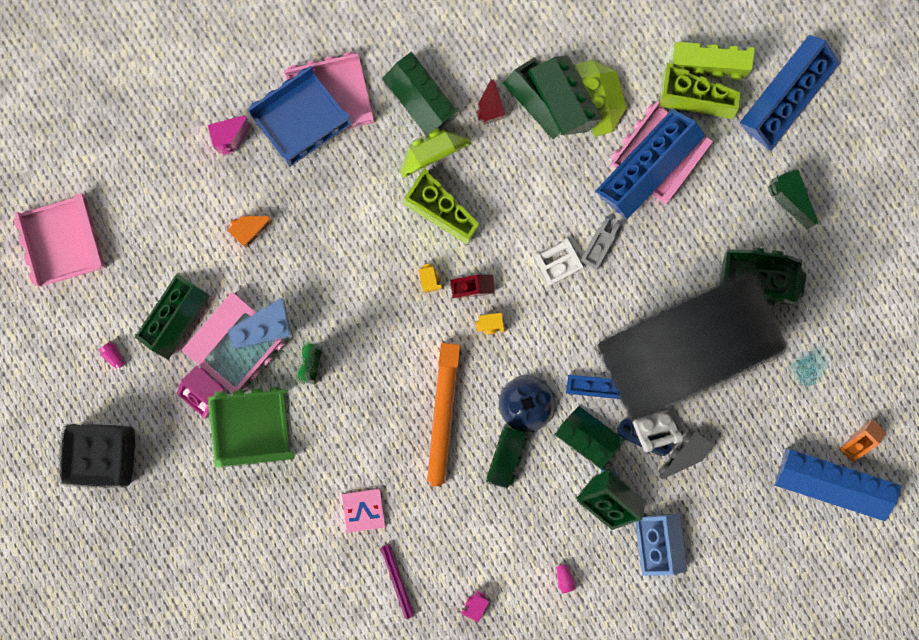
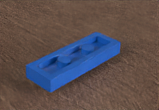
(591, 387)

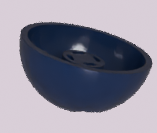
(513, 407)

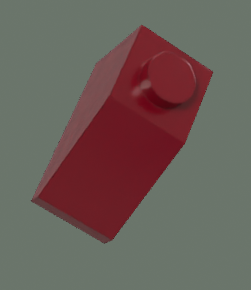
(490, 105)
(472, 286)

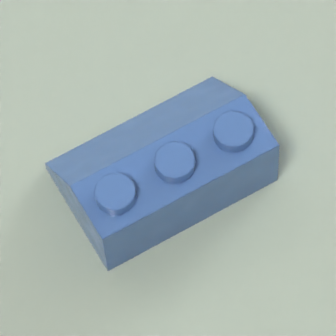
(661, 545)

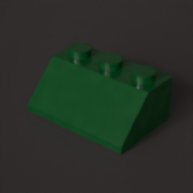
(589, 437)
(506, 458)
(611, 501)

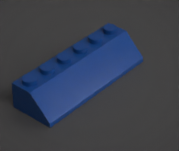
(790, 92)
(650, 163)
(837, 485)

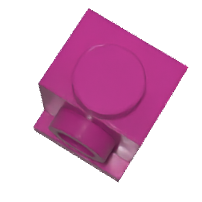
(475, 606)

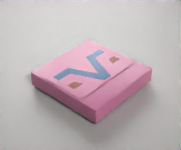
(363, 510)

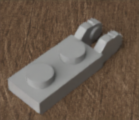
(599, 245)

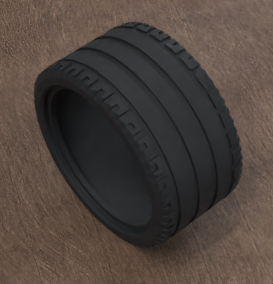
(692, 347)

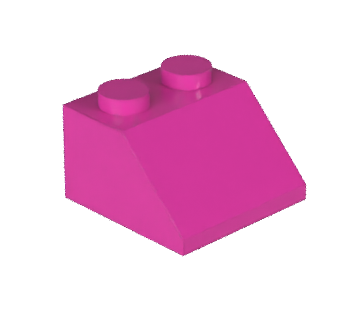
(228, 134)
(196, 389)

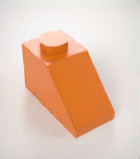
(248, 228)
(863, 440)

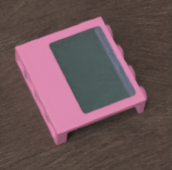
(213, 348)

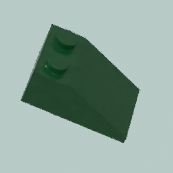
(793, 197)

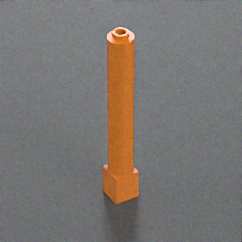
(443, 414)

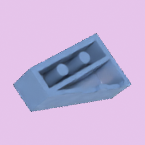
(262, 327)

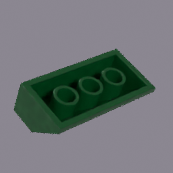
(525, 91)
(419, 94)
(565, 96)
(172, 317)

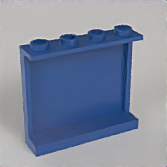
(299, 116)

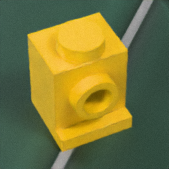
(429, 278)
(490, 323)

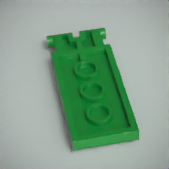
(310, 361)

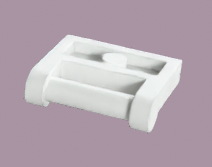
(561, 267)
(657, 425)

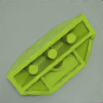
(605, 92)
(431, 149)

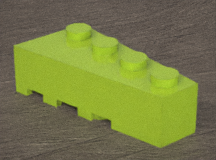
(713, 60)
(695, 94)
(437, 206)

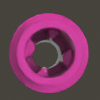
(112, 355)
(565, 579)

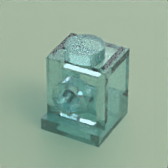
(805, 372)

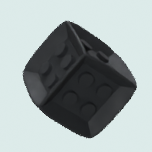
(97, 455)

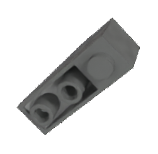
(690, 453)

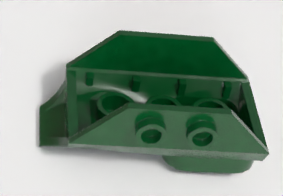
(776, 273)

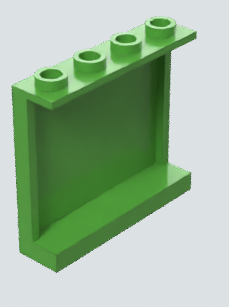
(249, 427)

